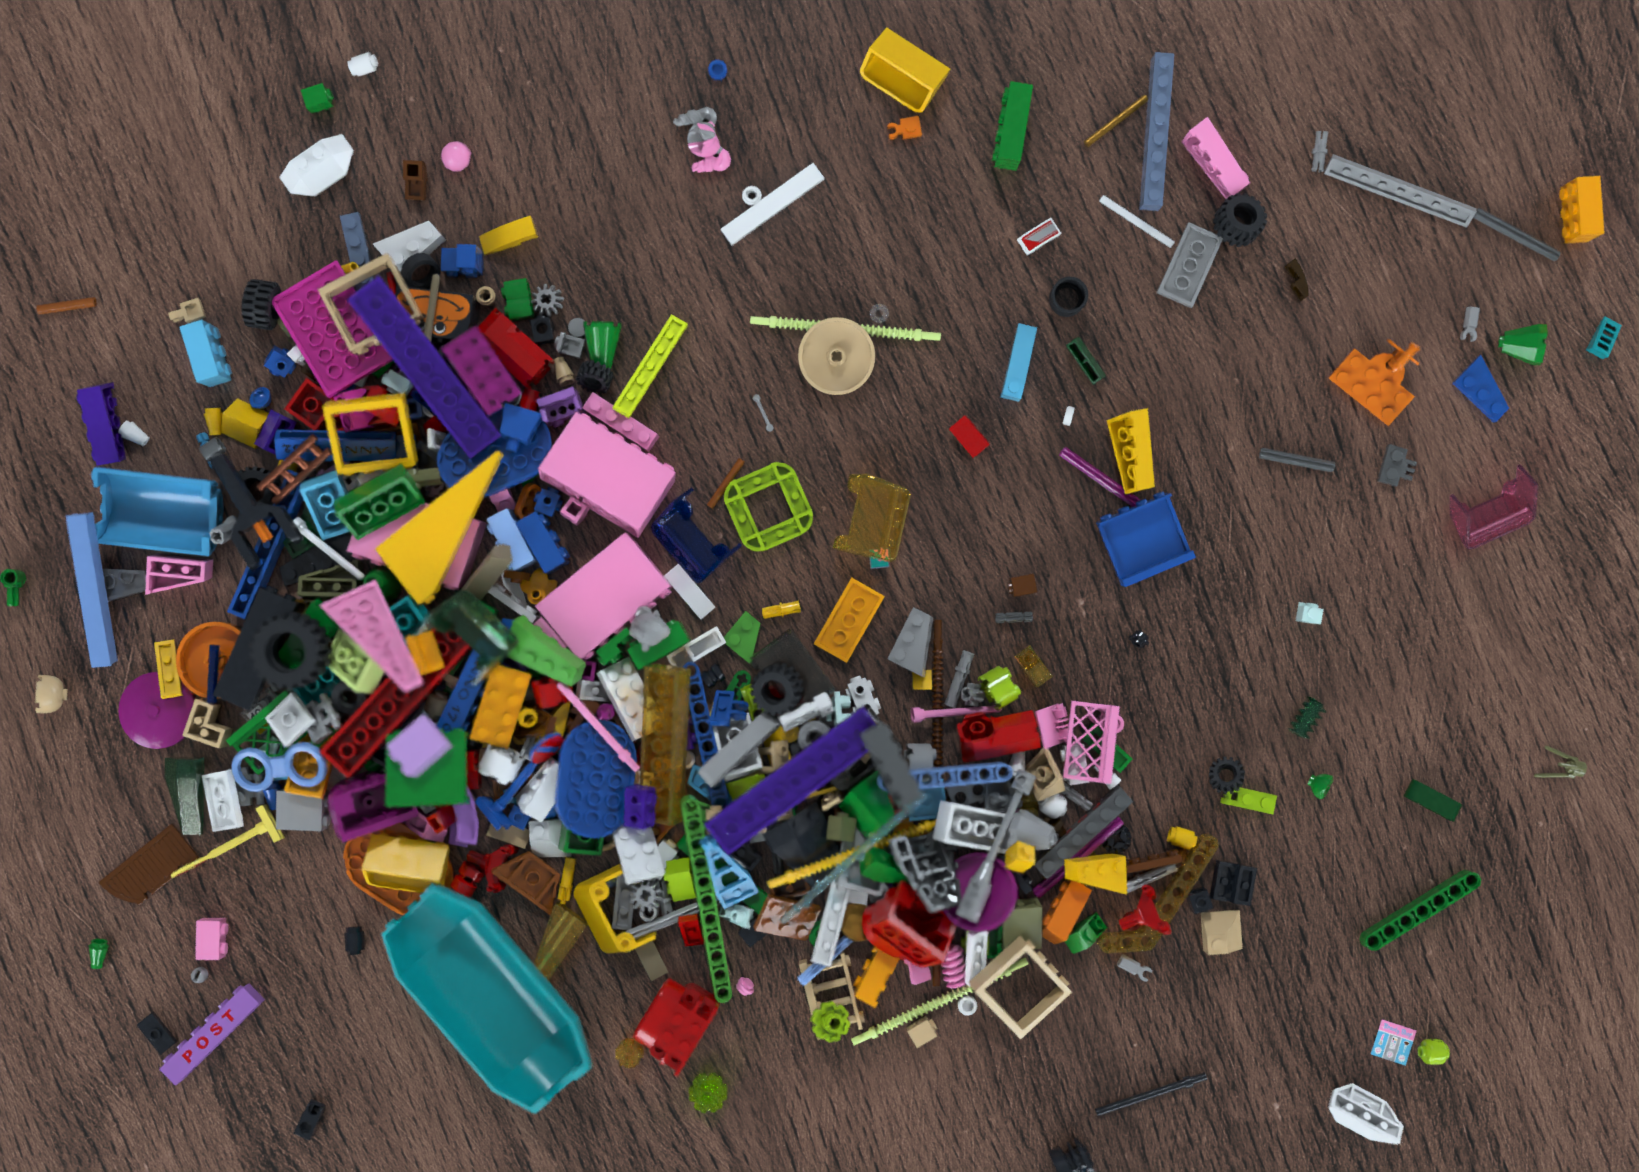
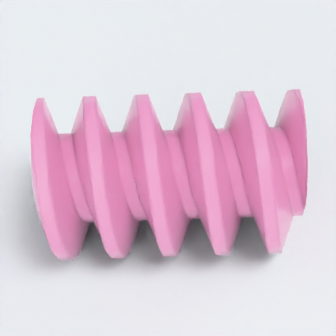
(955, 967)

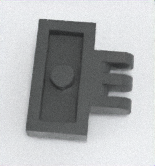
(1395, 466)

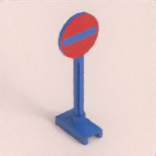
(540, 752)

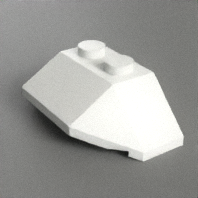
(318, 166)
(1365, 1114)

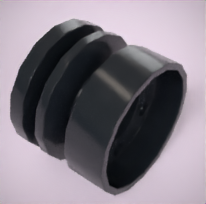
(1072, 1161)

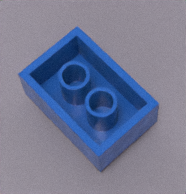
(543, 542)

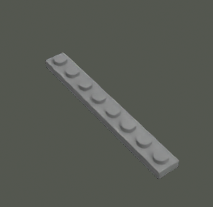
(1400, 191)

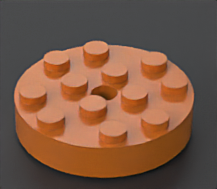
(193, 653)

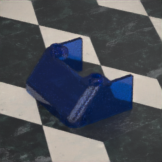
(687, 542)

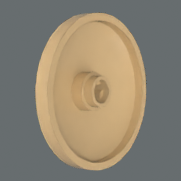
(836, 356)

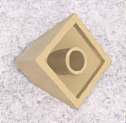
(1221, 931)

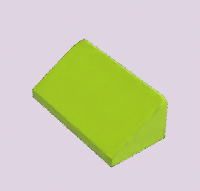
(739, 787)

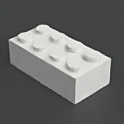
(969, 826)

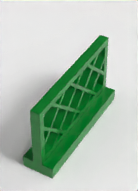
(253, 726)

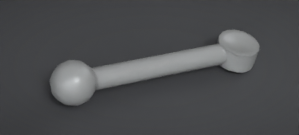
(769, 427)

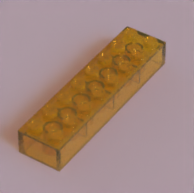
(665, 738)

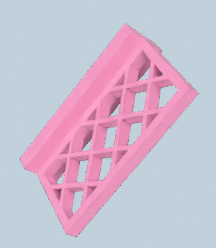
(1107, 747)

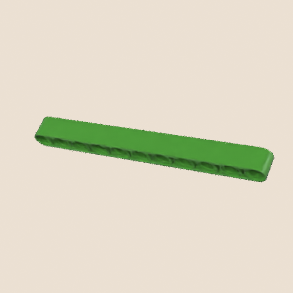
(709, 907)

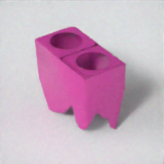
(354, 419)

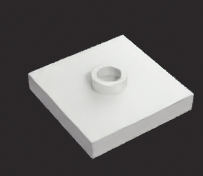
(290, 719)

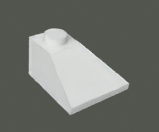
(545, 838)

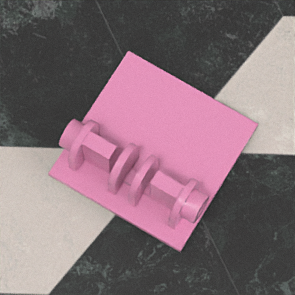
(1051, 725)

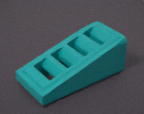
(1604, 352)

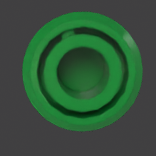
(1320, 784)

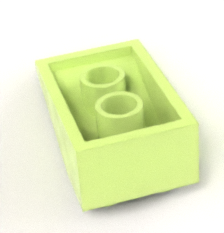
(354, 664)

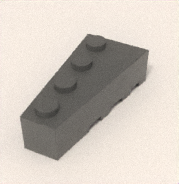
(890, 764)

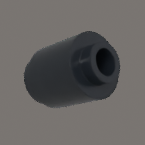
(354, 940)

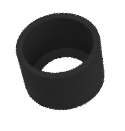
(1075, 284)

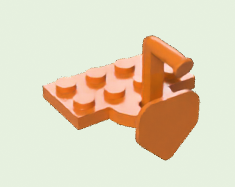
(1375, 382)

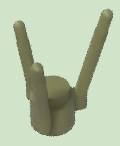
(1573, 767)

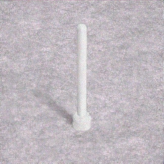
(301, 525)

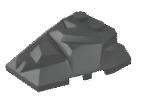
(930, 869)

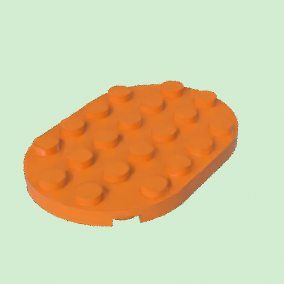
(393, 899)

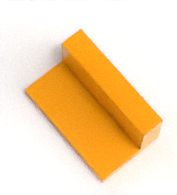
(425, 652)

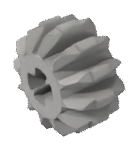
(550, 293)
(639, 892)

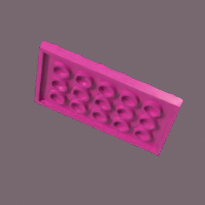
(319, 337)

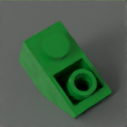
(1085, 933)

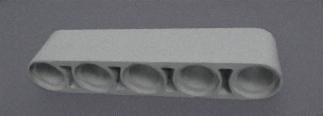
(739, 748)

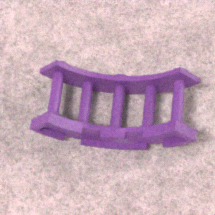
(465, 829)

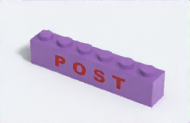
(213, 1033)

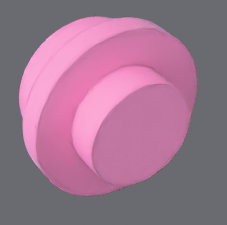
(745, 986)

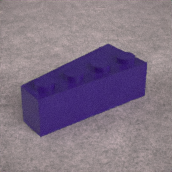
(101, 423)

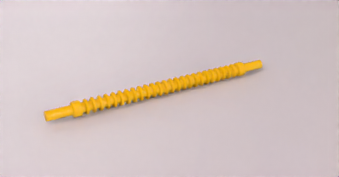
(926, 826)

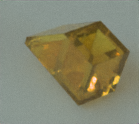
(1033, 666)

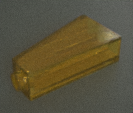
(558, 939)

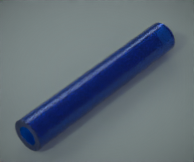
(212, 672)

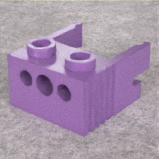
(556, 403)

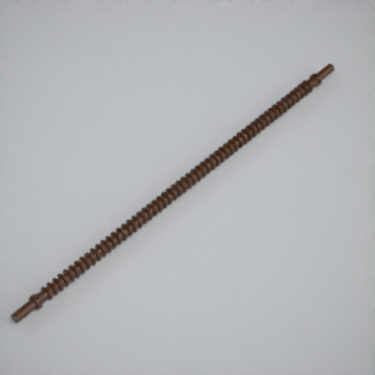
(937, 724)

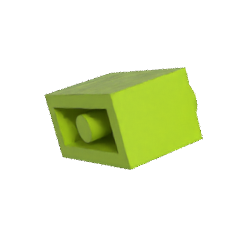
(679, 879)

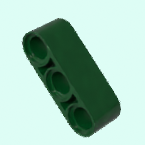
(1432, 800)

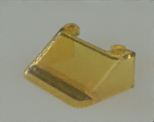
(876, 518)

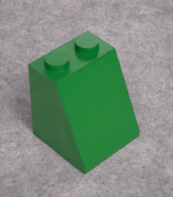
(868, 805)

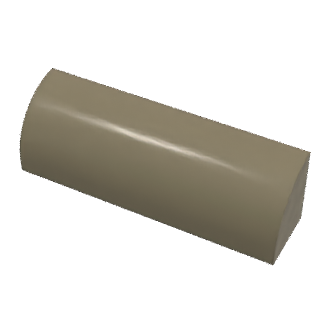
(489, 571)

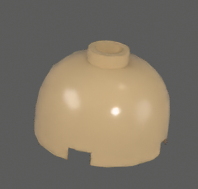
(50, 694)

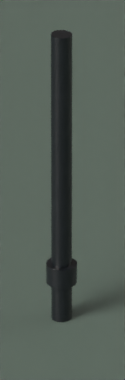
(1186, 1082)

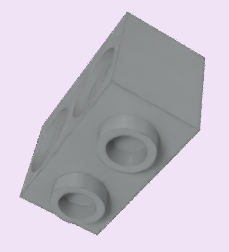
(970, 797)

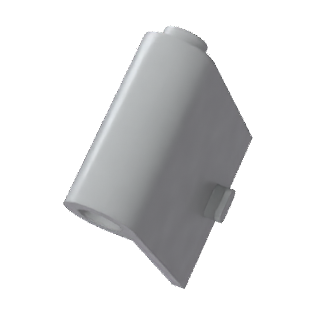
(852, 876)

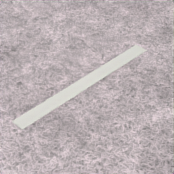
(1135, 220)

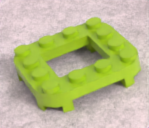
(755, 482)

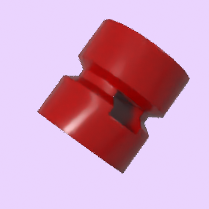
(462, 883)

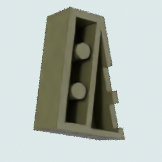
(329, 583)

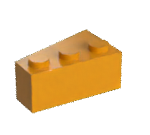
(874, 977)

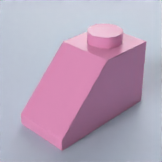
(423, 828)

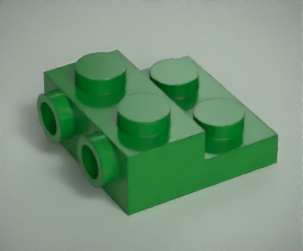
(612, 650)

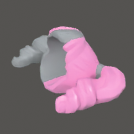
(703, 140)

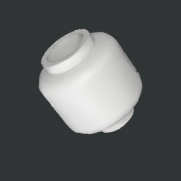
(1053, 806)

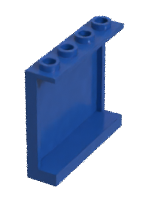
(1144, 539)

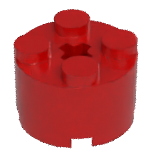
(547, 693)

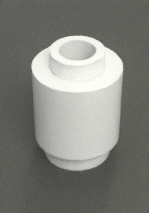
(362, 64)

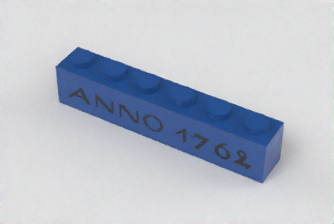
(355, 445)
(464, 698)

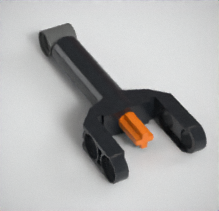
(251, 513)

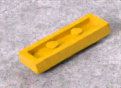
(167, 671)

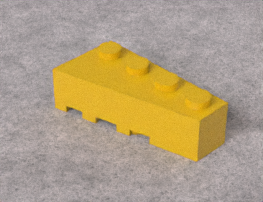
(1133, 450)

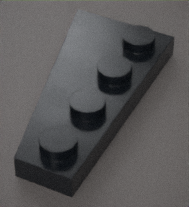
(316, 559)

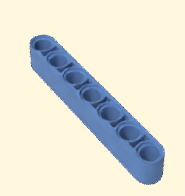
(954, 775)

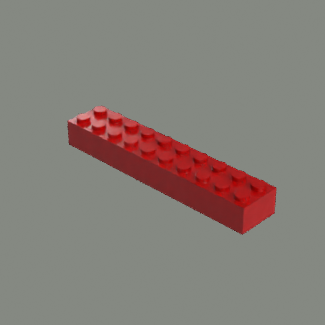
(388, 710)

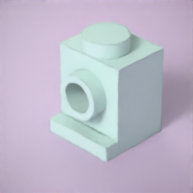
(396, 383)
(1309, 613)

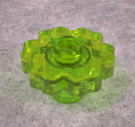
(711, 1084)

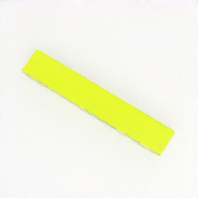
(650, 366)

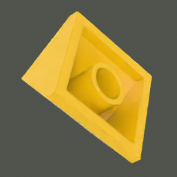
(243, 422)

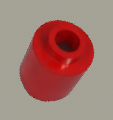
(529, 399)

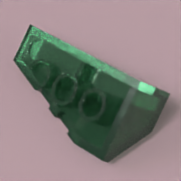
(186, 792)

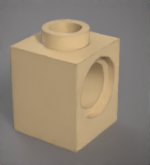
(922, 1031)

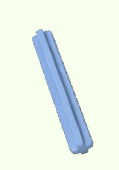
(815, 968)

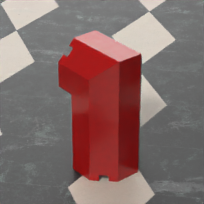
(515, 349)
(997, 736)

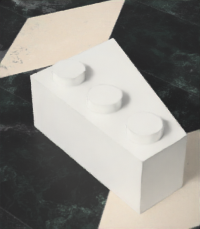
(418, 239)
(539, 793)

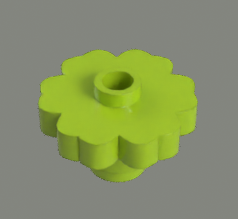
(822, 1017)

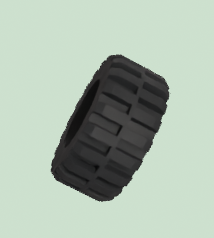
(266, 652)

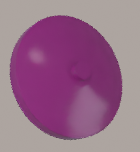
(149, 718)
(1001, 897)

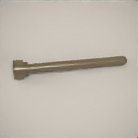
(432, 306)

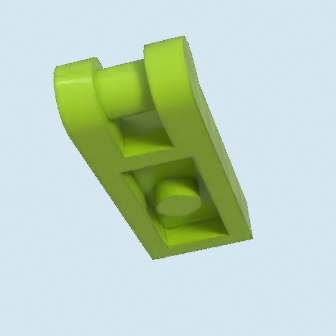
(1251, 800)

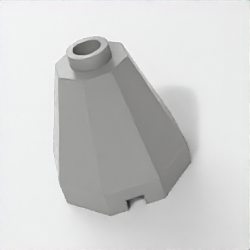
(1031, 830)

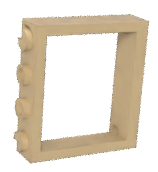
(352, 279)
(1002, 963)

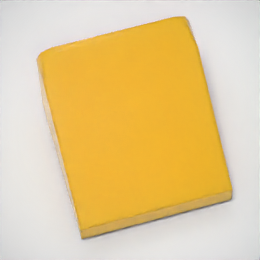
(922, 683)

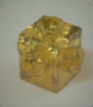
(631, 1046)

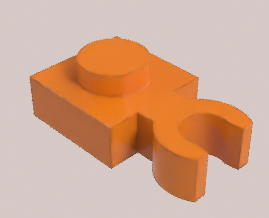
(908, 127)

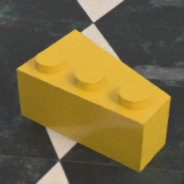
(1100, 871)

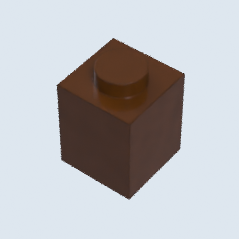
(1022, 585)

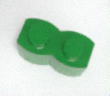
(518, 300)

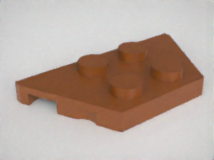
(531, 879)

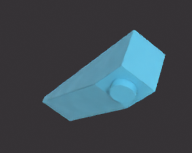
(1018, 363)

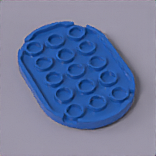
(513, 468)
(593, 780)

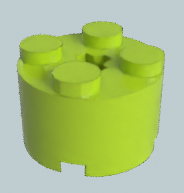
(999, 687)

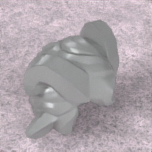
(648, 627)

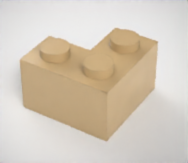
(202, 724)

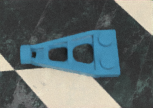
(735, 891)

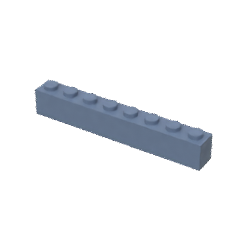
(1156, 131)

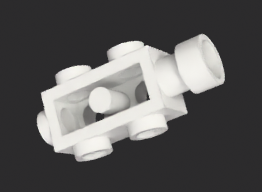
(863, 698)

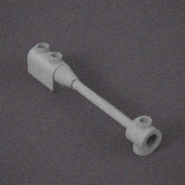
(979, 886)

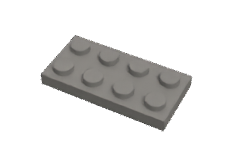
(1189, 265)

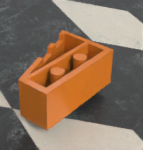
(1064, 911)

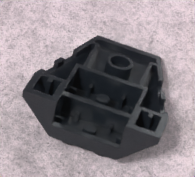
(804, 840)

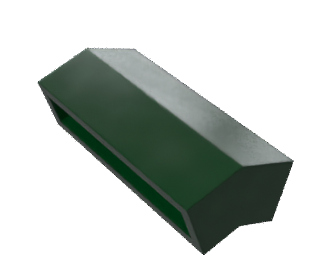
(1088, 358)

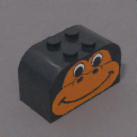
(452, 315)

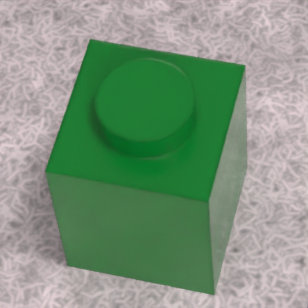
(317, 97)

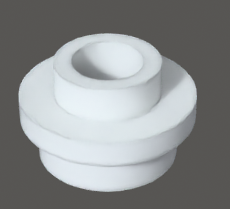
(751, 189)

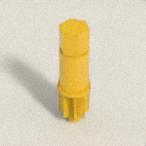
(567, 880)

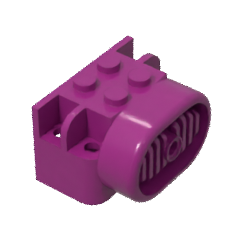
(360, 806)

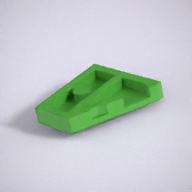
(743, 636)

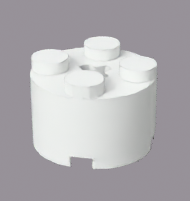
(501, 763)

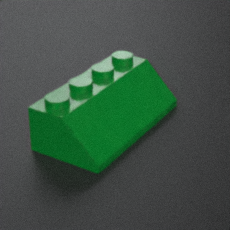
(378, 502)

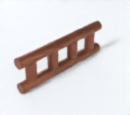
(294, 457)

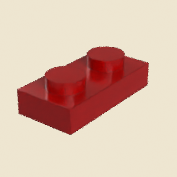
(691, 930)

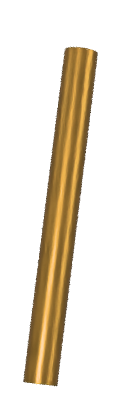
(1116, 120)

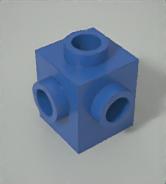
(279, 362)
(548, 509)

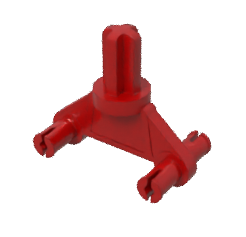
(490, 861)
(1146, 913)

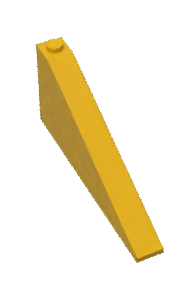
(429, 542)

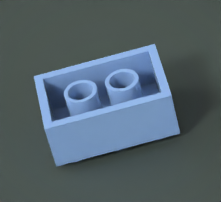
(507, 533)

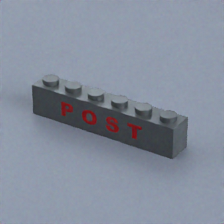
(1083, 831)

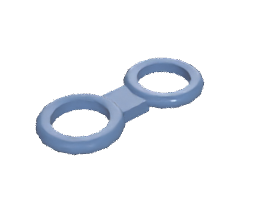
(279, 767)

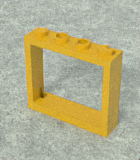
(371, 403)

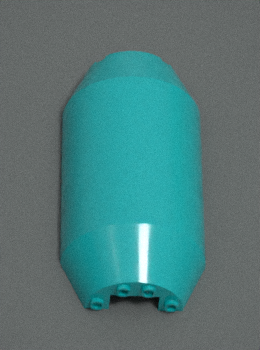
(487, 997)

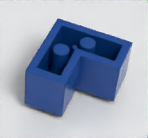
(463, 260)

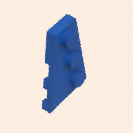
(1481, 389)

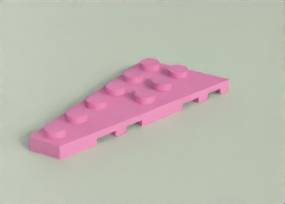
(371, 625)

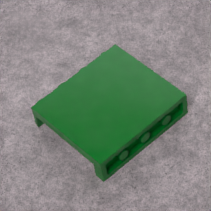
(438, 785)

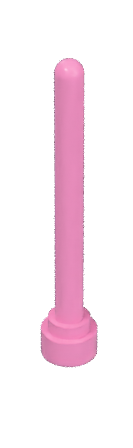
(919, 714)

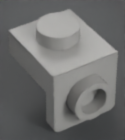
(569, 345)

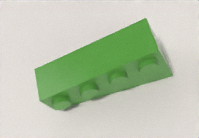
(544, 653)

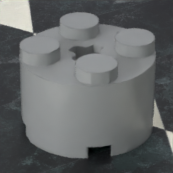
(920, 756)

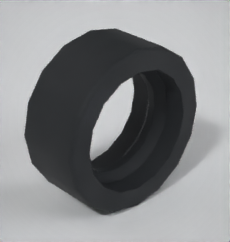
(412, 263)

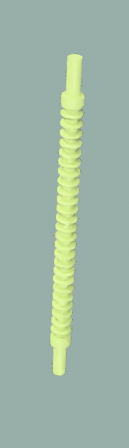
(918, 334)
(874, 1031)

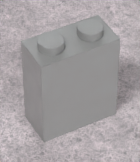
(301, 812)

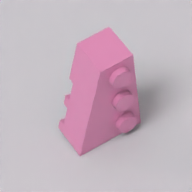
(175, 571)

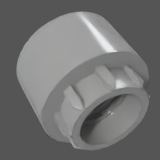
(808, 728)

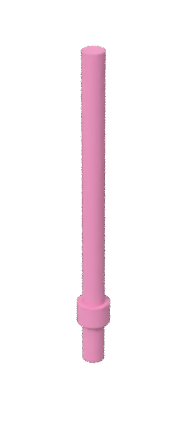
(623, 755)

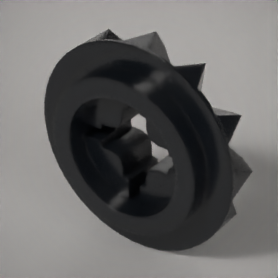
(1118, 847)

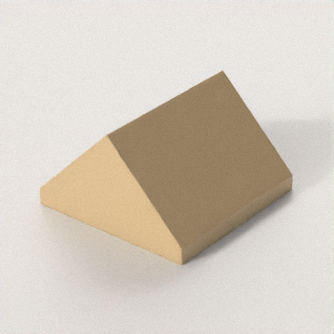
(1048, 778)

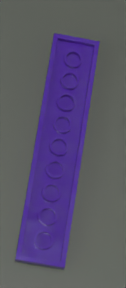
(424, 366)
(790, 783)

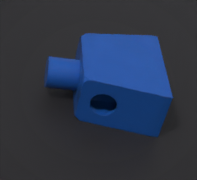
(519, 426)

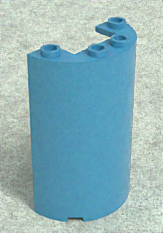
(157, 511)

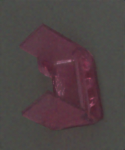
(1499, 515)

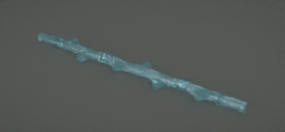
(856, 855)

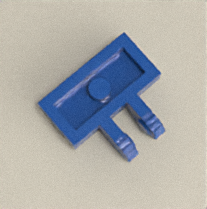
(723, 707)

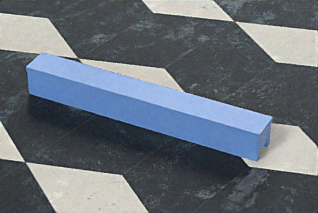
(91, 589)

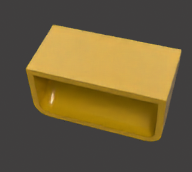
(903, 70)
(405, 863)

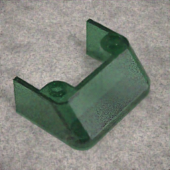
(476, 627)

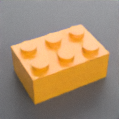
(1582, 209)

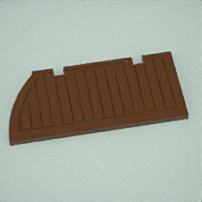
(149, 867)

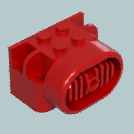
(907, 929)
(676, 1022)

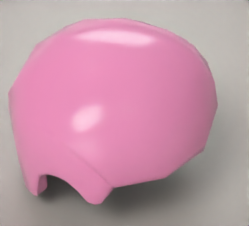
(455, 156)

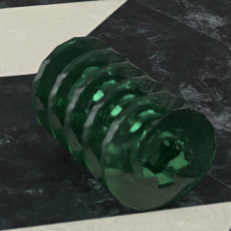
(1307, 718)

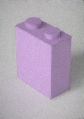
(418, 746)

